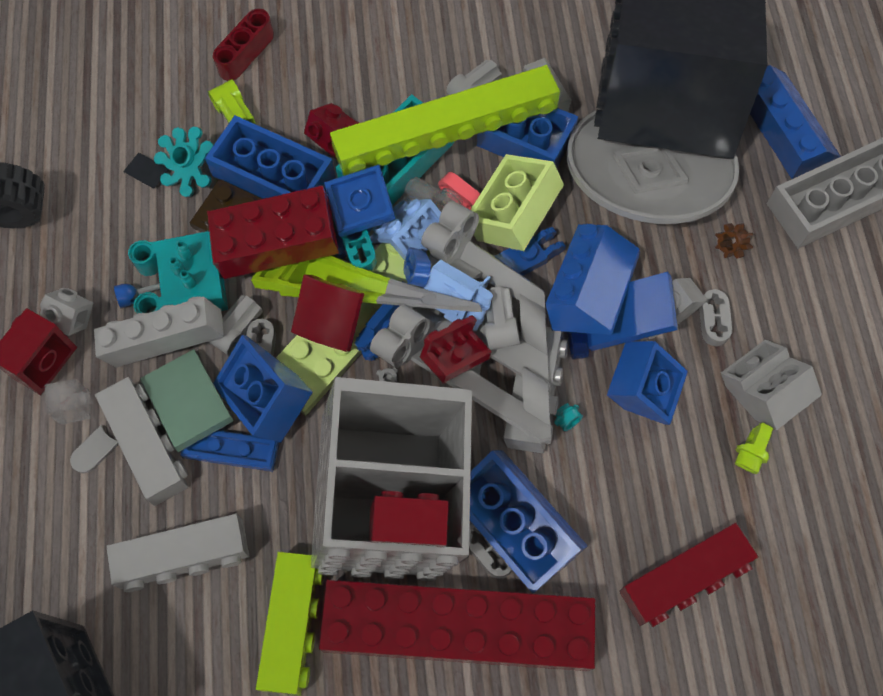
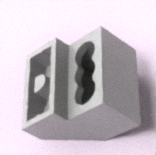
(771, 384)

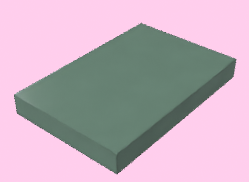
(186, 400)

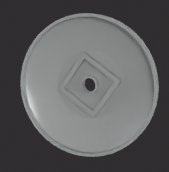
(674, 191)

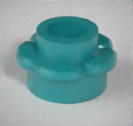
(568, 416)

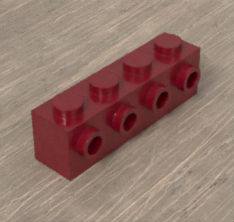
(689, 574)

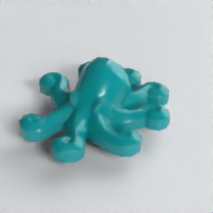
(184, 159)

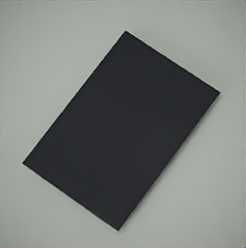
(145, 170)

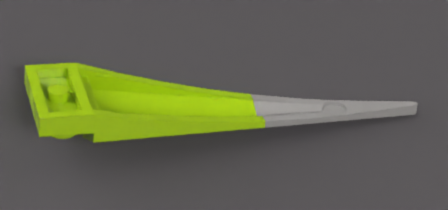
(375, 287)

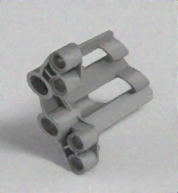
(410, 325)

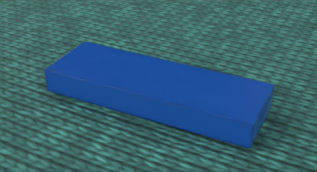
(234, 450)

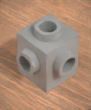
(66, 310)

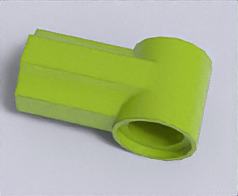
(229, 101)

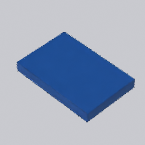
(644, 313)

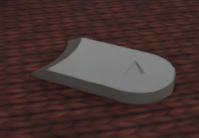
(92, 451)

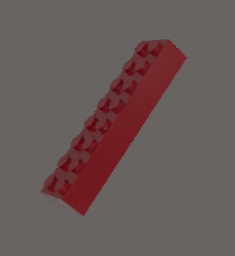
(459, 625)

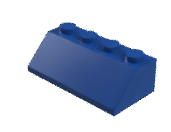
(790, 125)
(592, 281)
(520, 521)

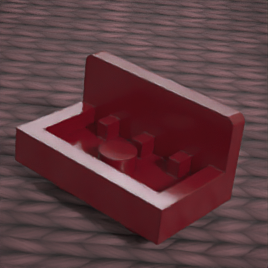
(326, 120)
(454, 349)

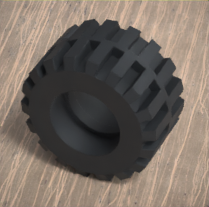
(19, 196)

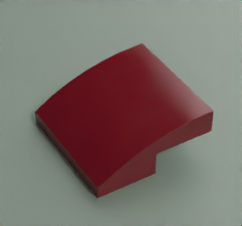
(327, 313)

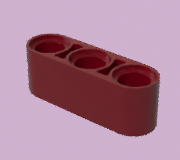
(243, 44)

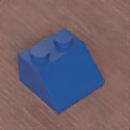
(647, 381)

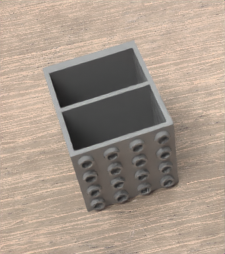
(390, 440)

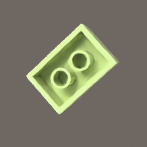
(516, 201)

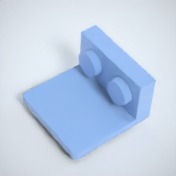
(409, 226)

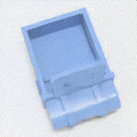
(452, 282)

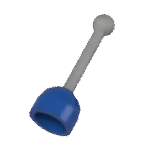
(127, 293)

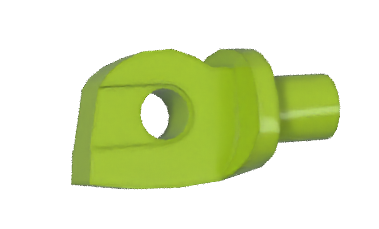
(753, 452)

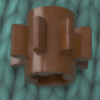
(742, 240)

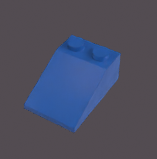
(261, 390)

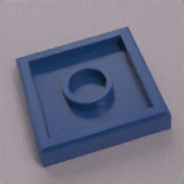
(359, 201)

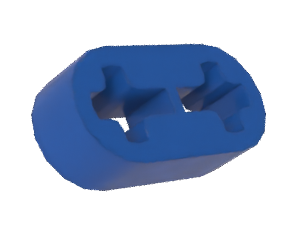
(417, 267)

